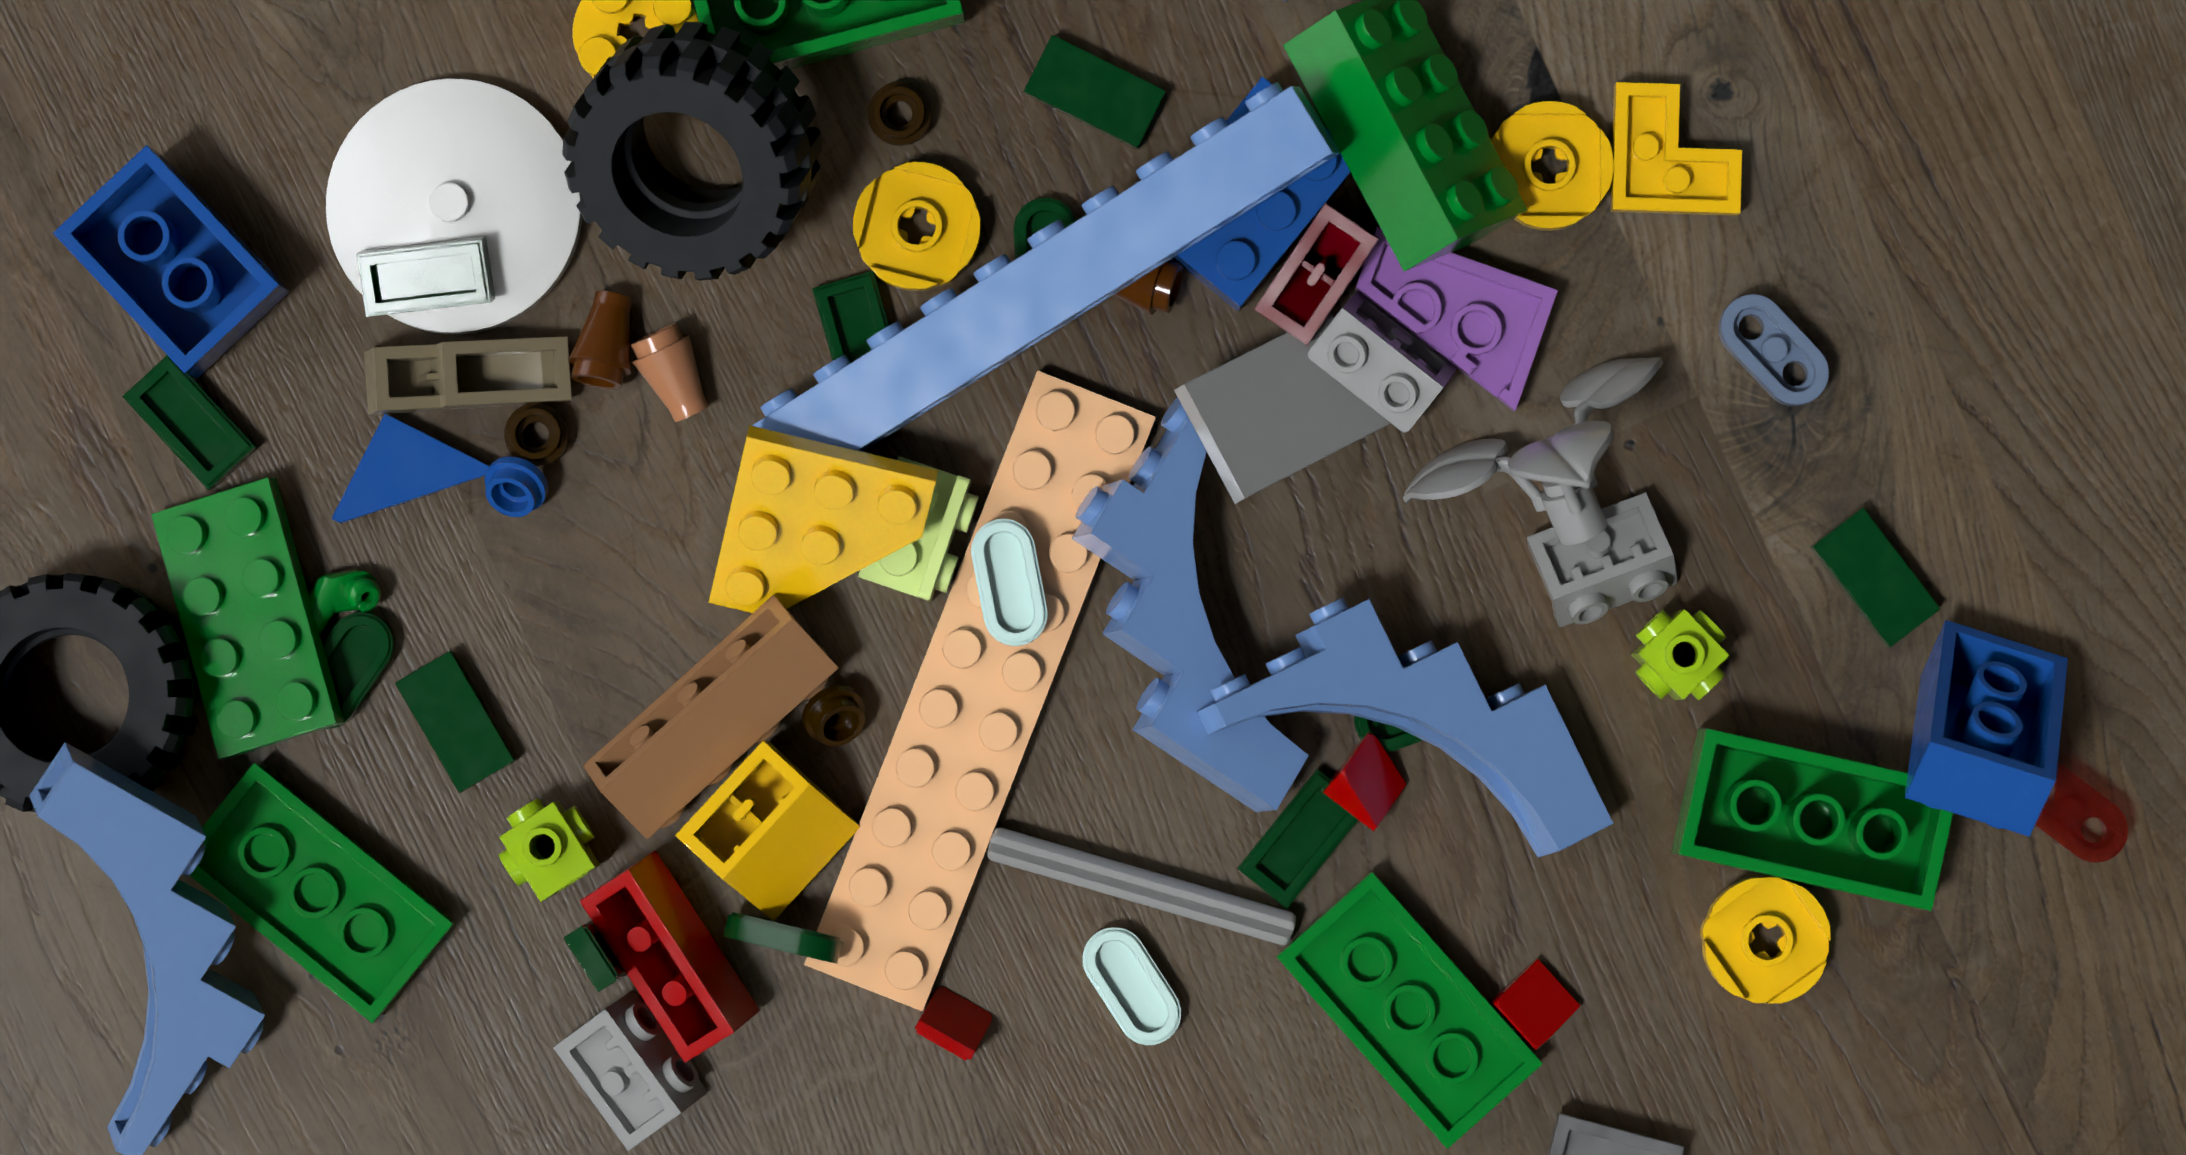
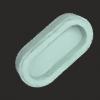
(1009, 582)
(1131, 985)

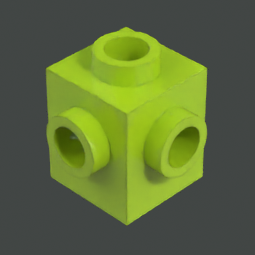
(1655, 656)
(571, 856)

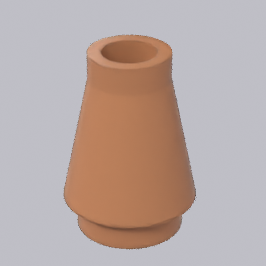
(671, 370)

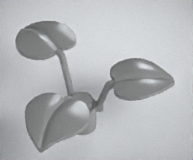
(1560, 461)

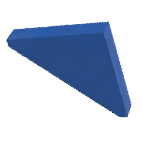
(401, 468)

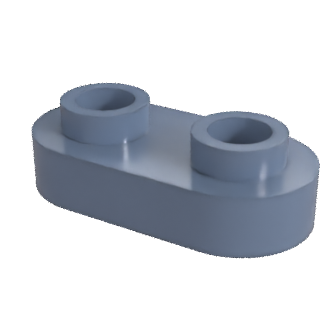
(1775, 347)

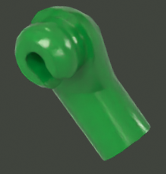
(342, 593)

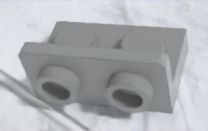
(1381, 362)
(1614, 568)
(630, 1070)

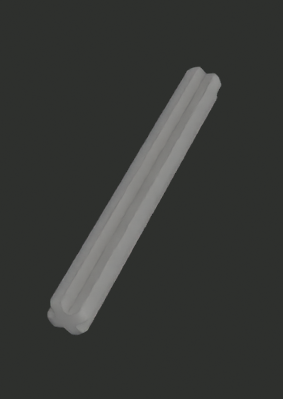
(1141, 886)

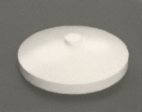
(458, 166)

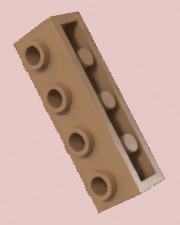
(710, 718)

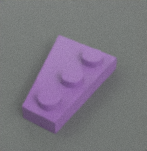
(1465, 312)

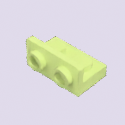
(926, 563)

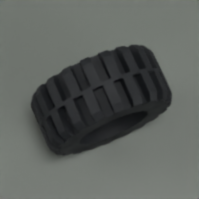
(654, 211)
(143, 642)

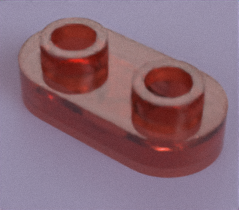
(2066, 810)

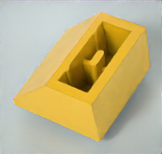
(768, 830)

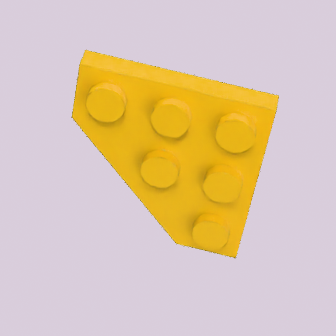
(813, 517)

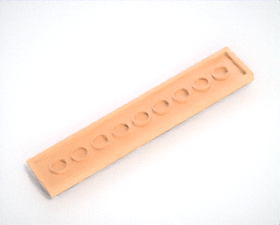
(974, 705)

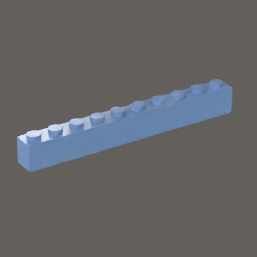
(1060, 275)

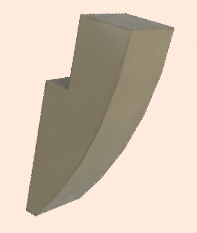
(467, 375)

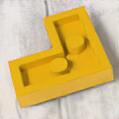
(1653, 171)

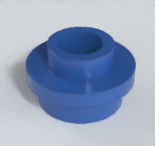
(515, 486)

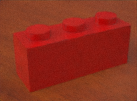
(670, 956)

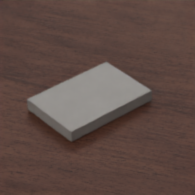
(1273, 414)

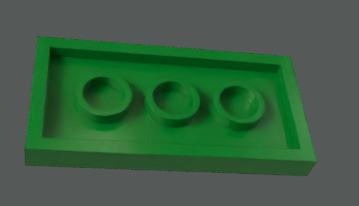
(247, 618)
(317, 893)
(1409, 1010)

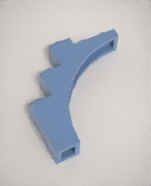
(1163, 622)
(1506, 740)
(190, 1008)

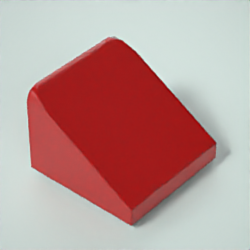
(1366, 782)
(1535, 1004)
(953, 1023)

